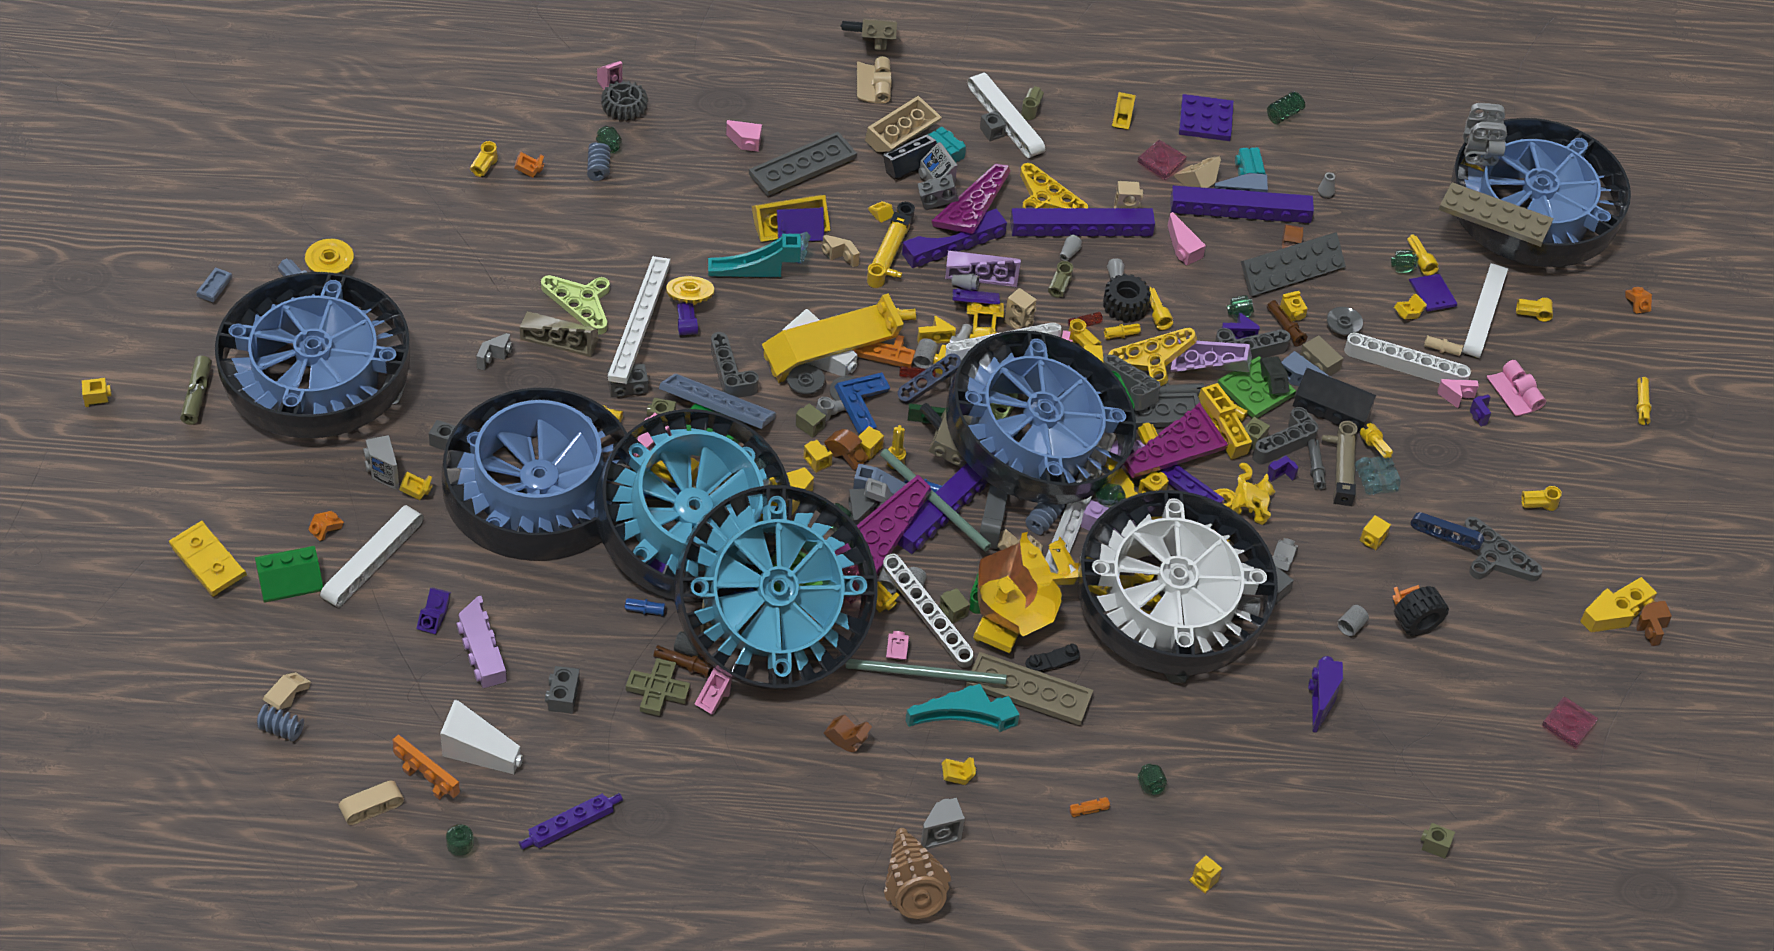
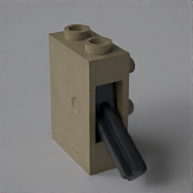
(873, 28)
(942, 443)

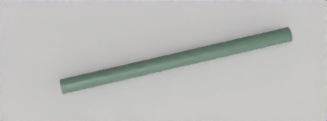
(938, 502)
(926, 671)

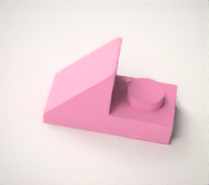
(1455, 390)
(714, 690)

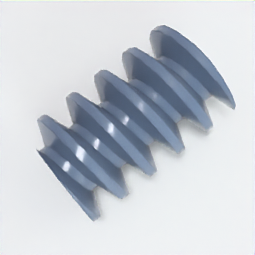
(598, 161)
(1043, 517)
(279, 724)

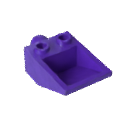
(1325, 688)

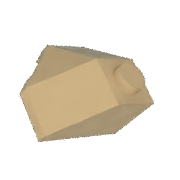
(1200, 174)

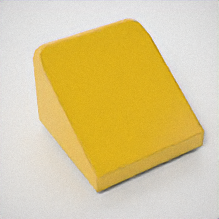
(881, 211)

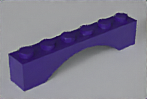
(924, 250)

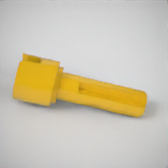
(1426, 261)
(1161, 315)
(1374, 437)
(897, 444)

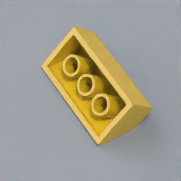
(766, 214)

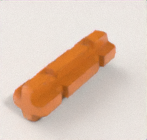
(1089, 806)

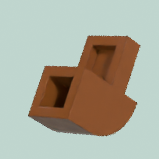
(1291, 235)
(847, 444)
(1652, 620)
(847, 734)

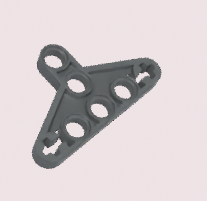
(1504, 560)

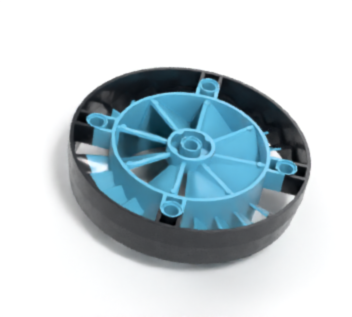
(717, 461)
(819, 601)

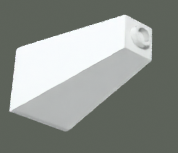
(838, 364)
(477, 742)

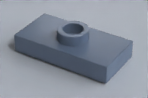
(214, 285)

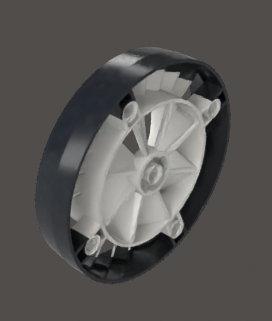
(1201, 574)

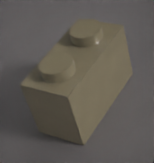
(1322, 355)

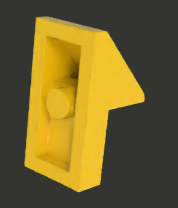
(1123, 110)
(940, 331)

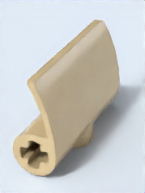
(874, 81)

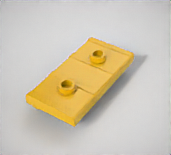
(207, 558)
(995, 634)

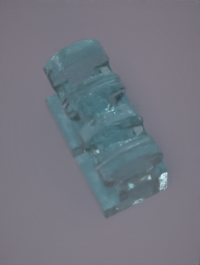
(1378, 475)

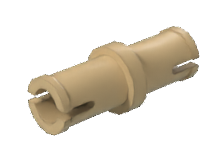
(1443, 345)

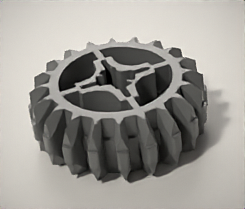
(624, 100)

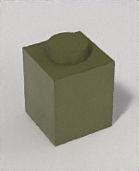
(810, 420)

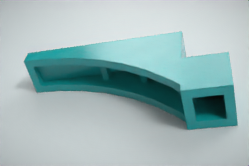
(760, 262)
(966, 705)

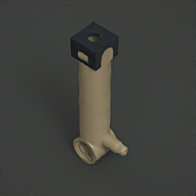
(1345, 463)

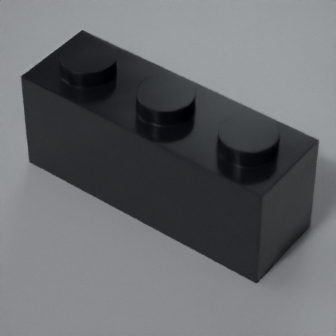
(908, 156)

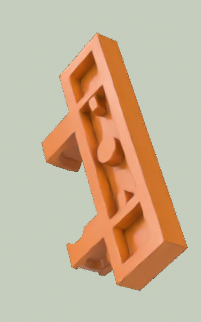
(887, 353)
(416, 760)

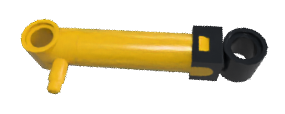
(899, 228)

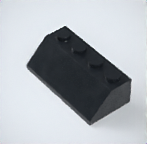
(1334, 399)

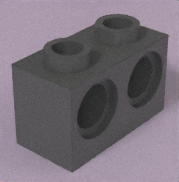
(938, 191)
(636, 383)
(565, 690)

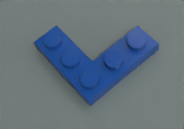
(851, 395)

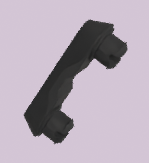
(1053, 659)

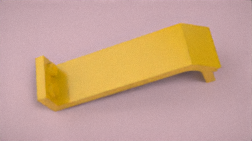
(832, 336)

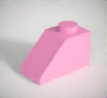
(609, 74)
(744, 135)

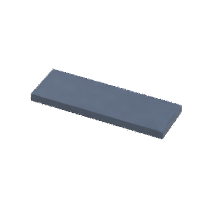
(717, 400)

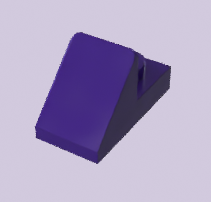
(1243, 327)

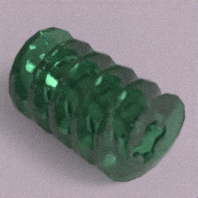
(1285, 107)

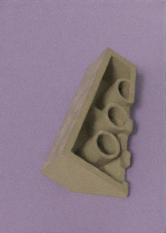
(559, 334)

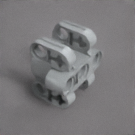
(1485, 134)

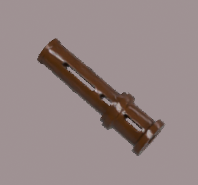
(1291, 327)
(692, 663)

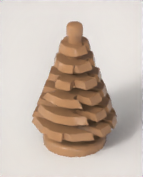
(915, 878)

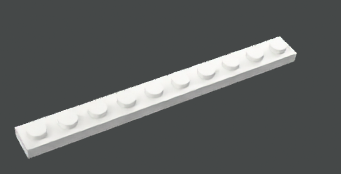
(639, 320)
(1074, 511)

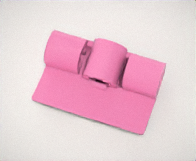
(1517, 389)

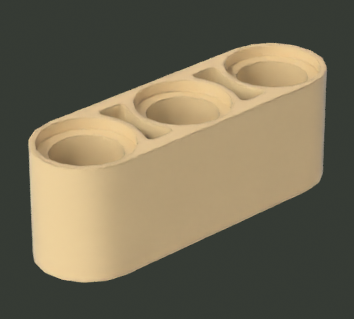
(371, 802)

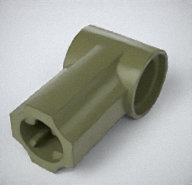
(1031, 103)
(1061, 279)

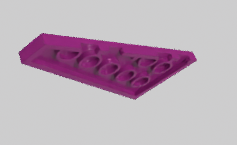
(973, 202)
(1180, 442)
(891, 519)

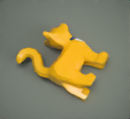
(1252, 496)

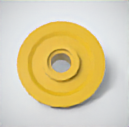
(329, 256)
(690, 289)

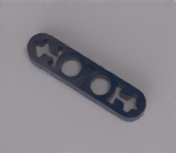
(931, 380)
(1426, 524)

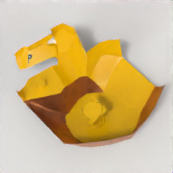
(1026, 574)

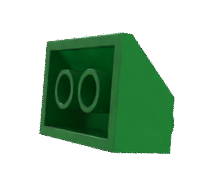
(289, 574)

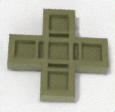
(658, 686)

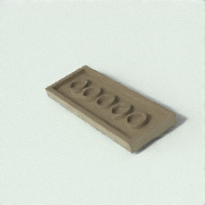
(1496, 214)
(1034, 689)

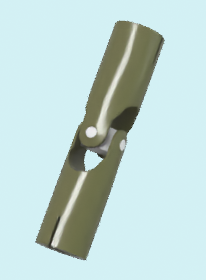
(196, 390)

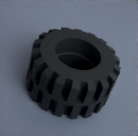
(1126, 298)
(1421, 610)

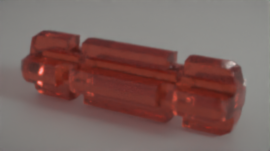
(1089, 318)
(912, 372)

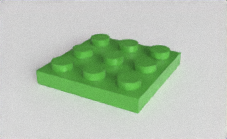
(1252, 390)

